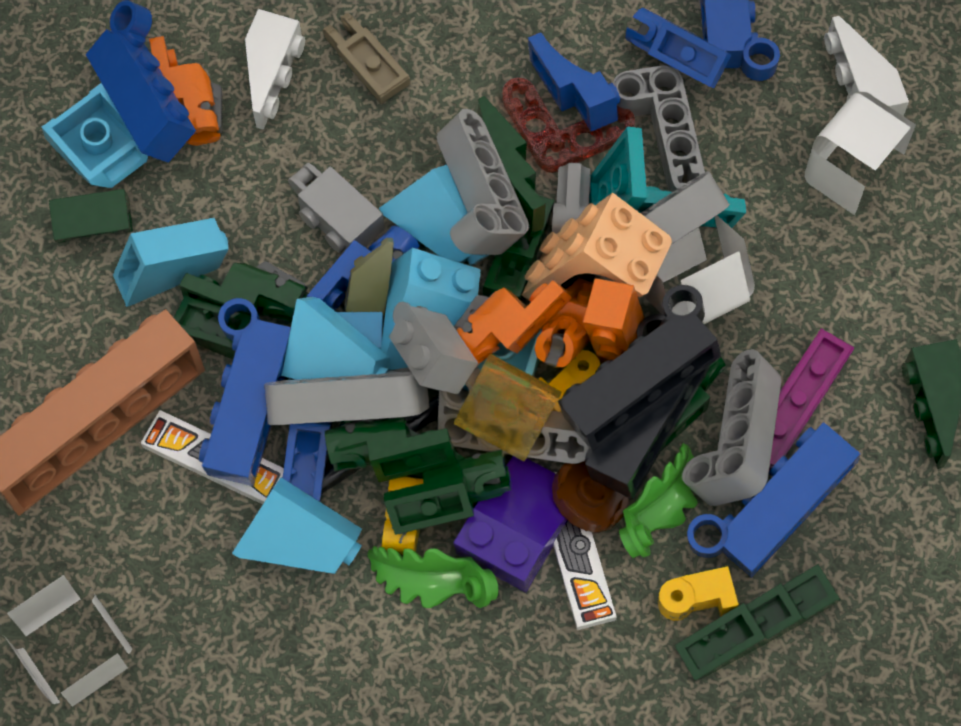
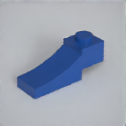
(574, 86)
(307, 457)

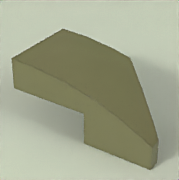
(370, 280)

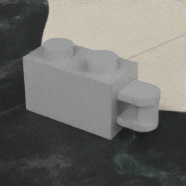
(335, 208)
(431, 348)

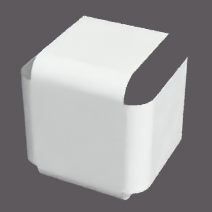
(867, 132)
(721, 285)
(44, 607)

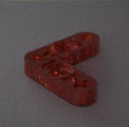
(552, 136)

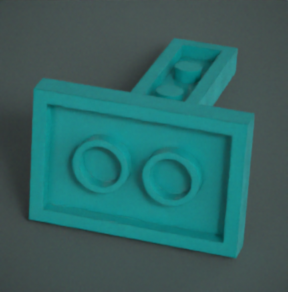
(624, 175)

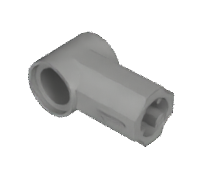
(572, 194)

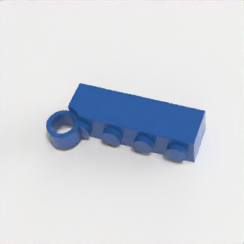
(729, 28)
(137, 84)
(241, 416)
(783, 504)

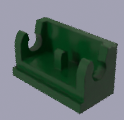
(90, 215)

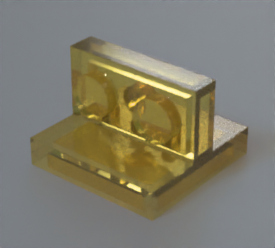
(507, 407)

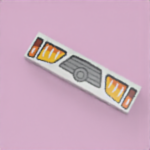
(182, 444)
(583, 577)

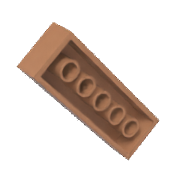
(95, 409)

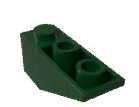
(936, 382)

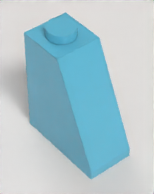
(429, 212)
(162, 257)
(328, 346)
(299, 533)

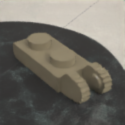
(368, 59)

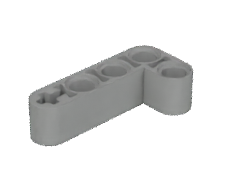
(663, 106)
(685, 208)
(493, 209)
(345, 398)
(746, 435)
(561, 449)

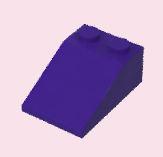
(514, 529)

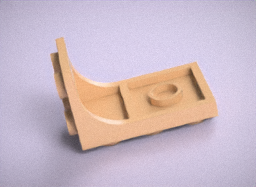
(603, 241)

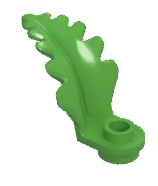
(658, 506)
(432, 576)

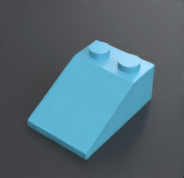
(430, 283)

